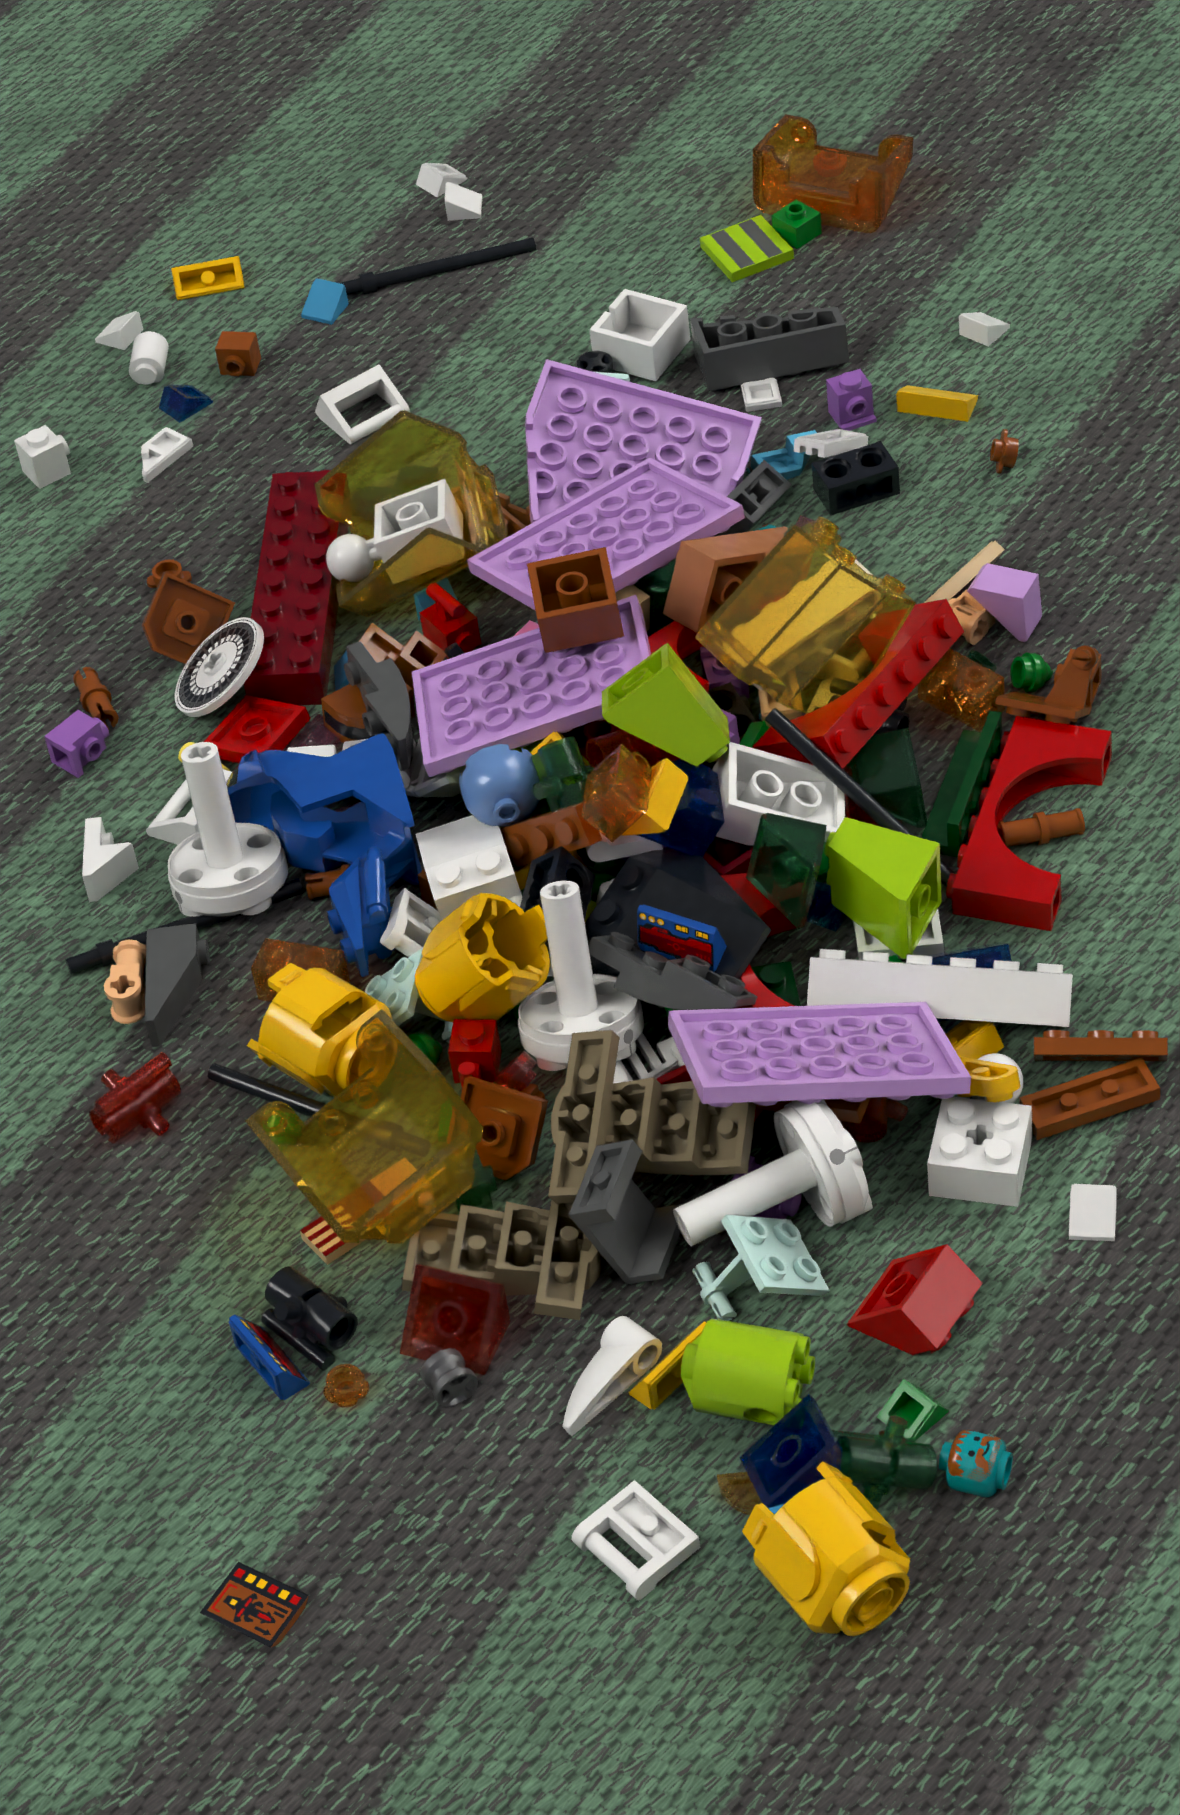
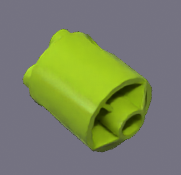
(746, 1371)

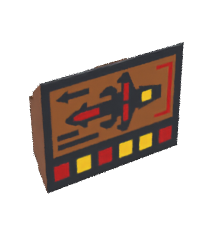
(256, 1605)

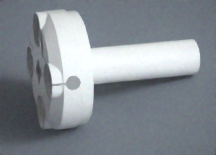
(226, 864)
(576, 997)
(816, 1161)

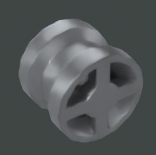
(449, 1377)

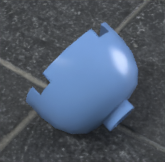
(499, 785)

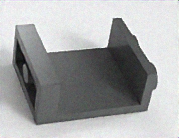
(620, 1217)

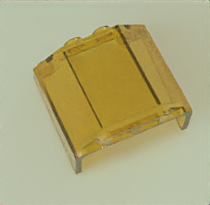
(394, 461)
(806, 619)
(384, 1147)

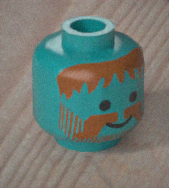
(976, 1463)

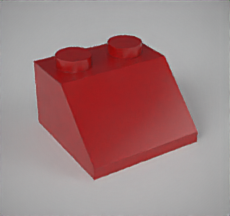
(918, 1301)

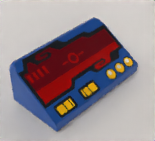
(678, 936)
(267, 1358)

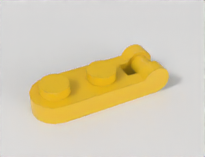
(991, 1079)

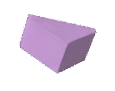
(1009, 597)

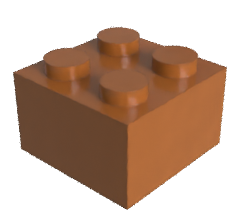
(575, 600)

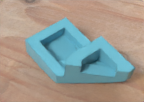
(784, 460)

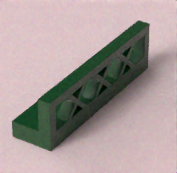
(963, 785)

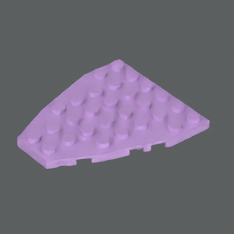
(598, 426)

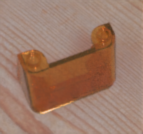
(843, 185)

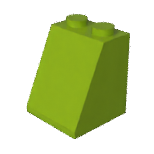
(667, 709)
(884, 881)

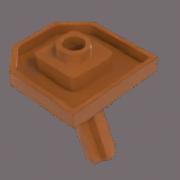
(183, 617)
(510, 1124)

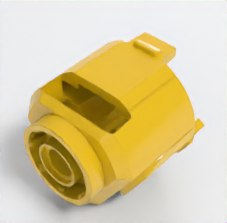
(483, 959)
(314, 1028)
(831, 1556)

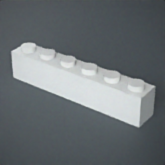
(950, 990)

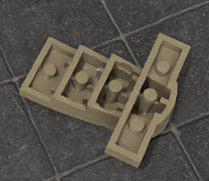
(664, 1121)
(521, 1248)

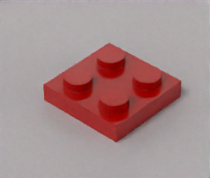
(258, 726)

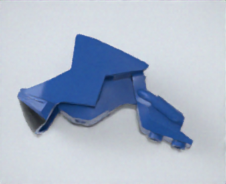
(374, 836)

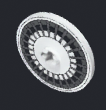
(219, 667)

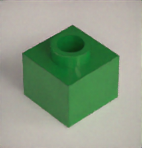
(797, 223)

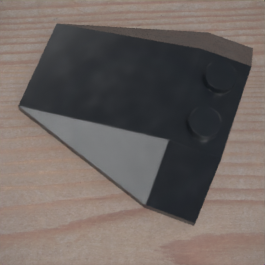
(683, 887)

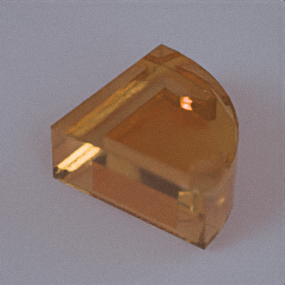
(739, 1491)

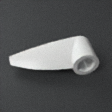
(623, 1358)

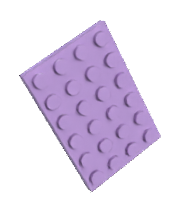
(633, 515)
(518, 691)
(817, 1053)

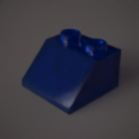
(697, 814)

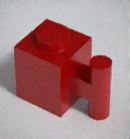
(449, 621)
(474, 1049)

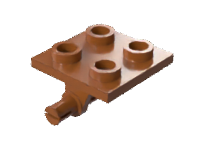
(1067, 697)

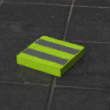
(746, 248)

